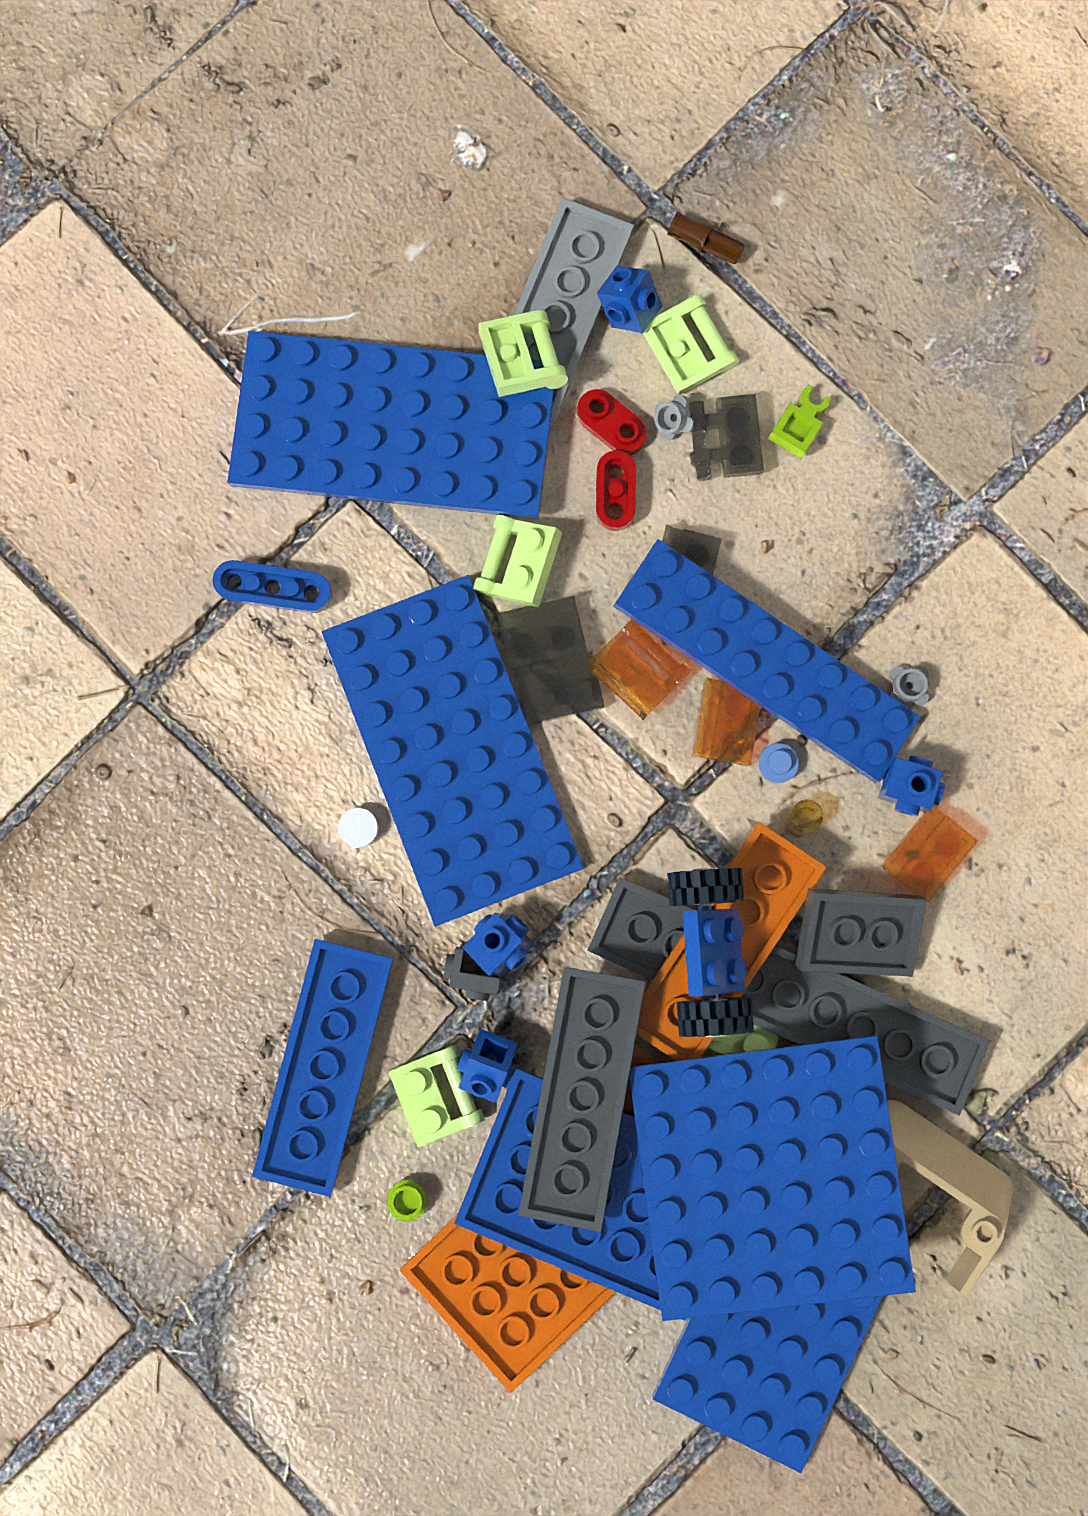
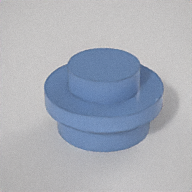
(778, 763)

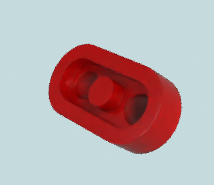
(607, 424)
(615, 492)

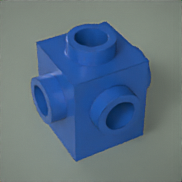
(629, 299)
(898, 788)
(499, 944)
(487, 1065)

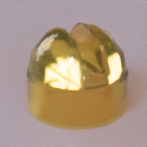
(805, 809)

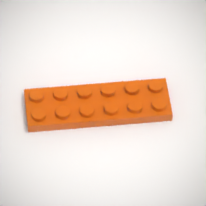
(774, 889)

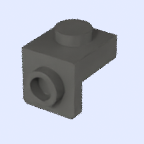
(476, 985)

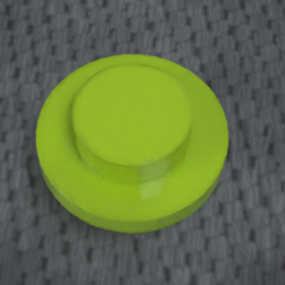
(406, 1200)

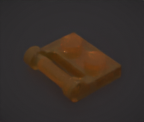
(630, 676)

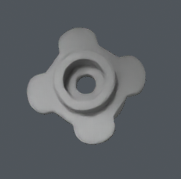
(664, 417)
(917, 677)

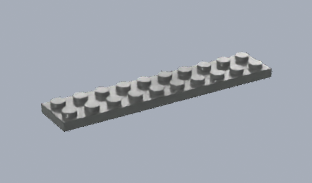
(808, 1007)

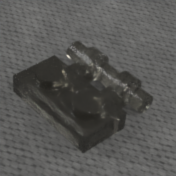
(738, 437)

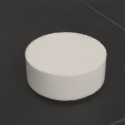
(358, 827)

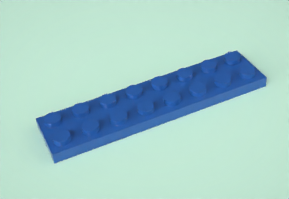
(766, 661)

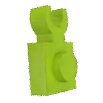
(799, 424)

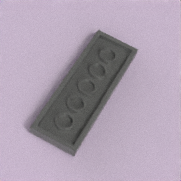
(582, 1099)

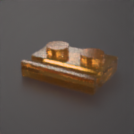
(725, 724)
(929, 853)

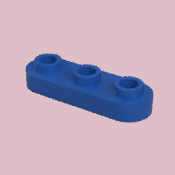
(256, 579)

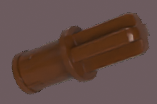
(705, 238)

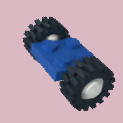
(712, 952)

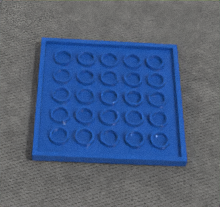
(771, 1179)

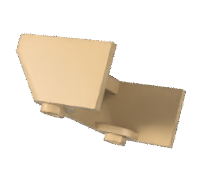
(963, 1176)

